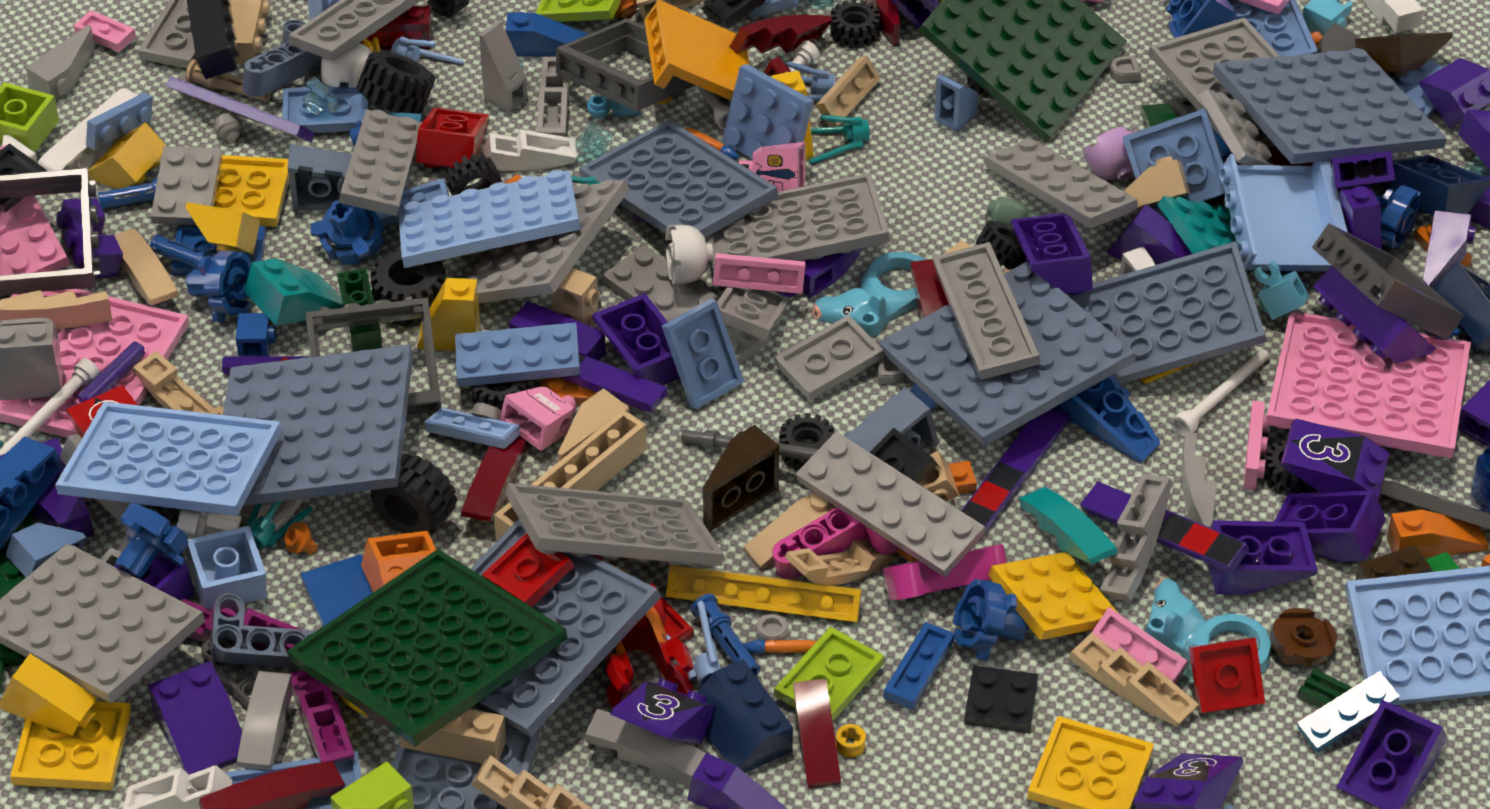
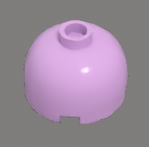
(1109, 156)

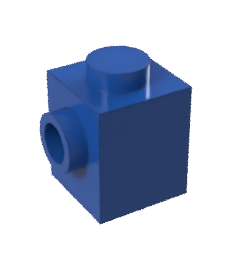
(254, 334)

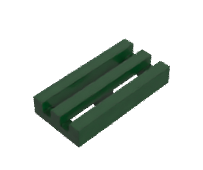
(1323, 684)

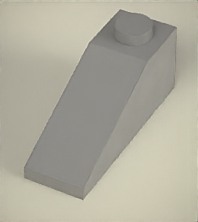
(62, 66)

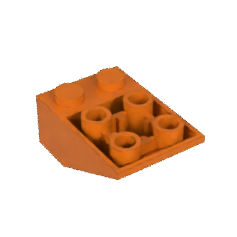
(393, 554)

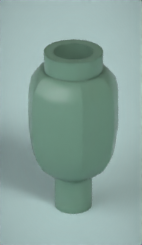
(1006, 209)

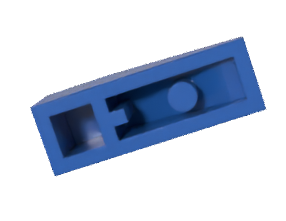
(538, 35)

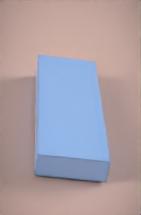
(472, 428)

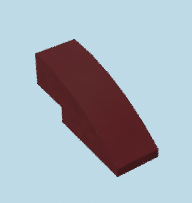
(816, 733)

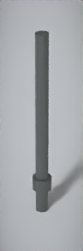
(713, 440)

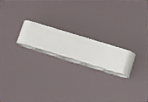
(71, 150)

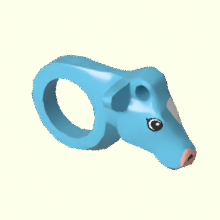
(872, 303)
(1178, 620)

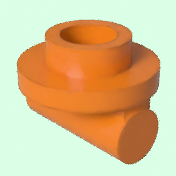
(626, 9)
(298, 539)

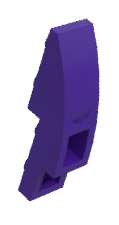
(824, 272)

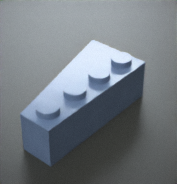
(317, 177)
(903, 413)

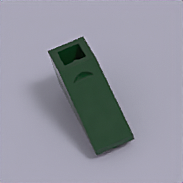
(356, 288)

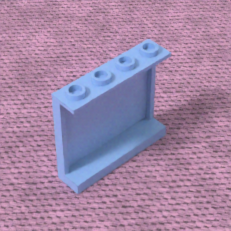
(1281, 212)

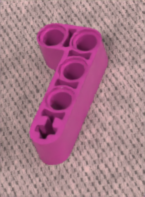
(830, 540)
(917, 579)

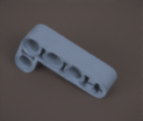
(278, 65)
(242, 637)

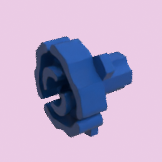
(1398, 214)
(350, 228)
(222, 283)
(149, 537)
(989, 614)

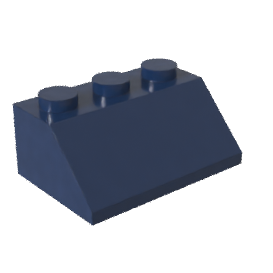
(1441, 183)
(1471, 297)
(746, 722)

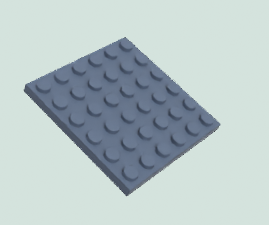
(1328, 105)
(1071, 348)
(336, 417)
(596, 609)

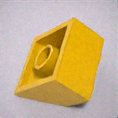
(129, 159)
(225, 227)

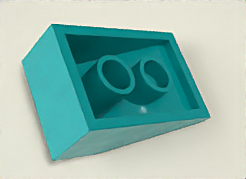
(288, 291)

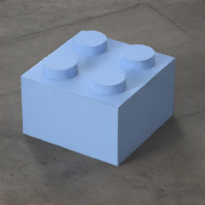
(225, 565)

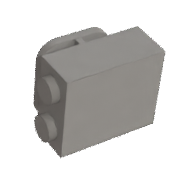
(29, 359)

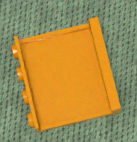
(691, 50)

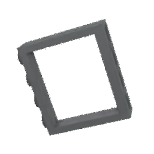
(580, 64)
(56, 183)
(1377, 270)
(381, 312)

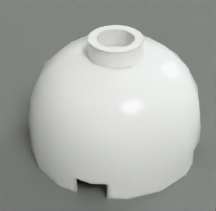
(346, 67)
(686, 254)

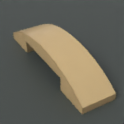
(168, 389)
(839, 567)

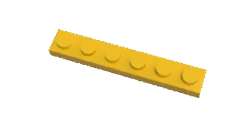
(765, 592)

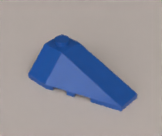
(1197, 15)
(1111, 417)

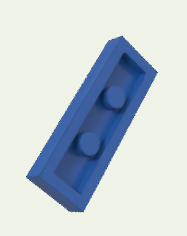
(919, 665)

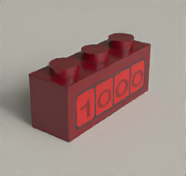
(411, 24)

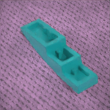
(1072, 528)

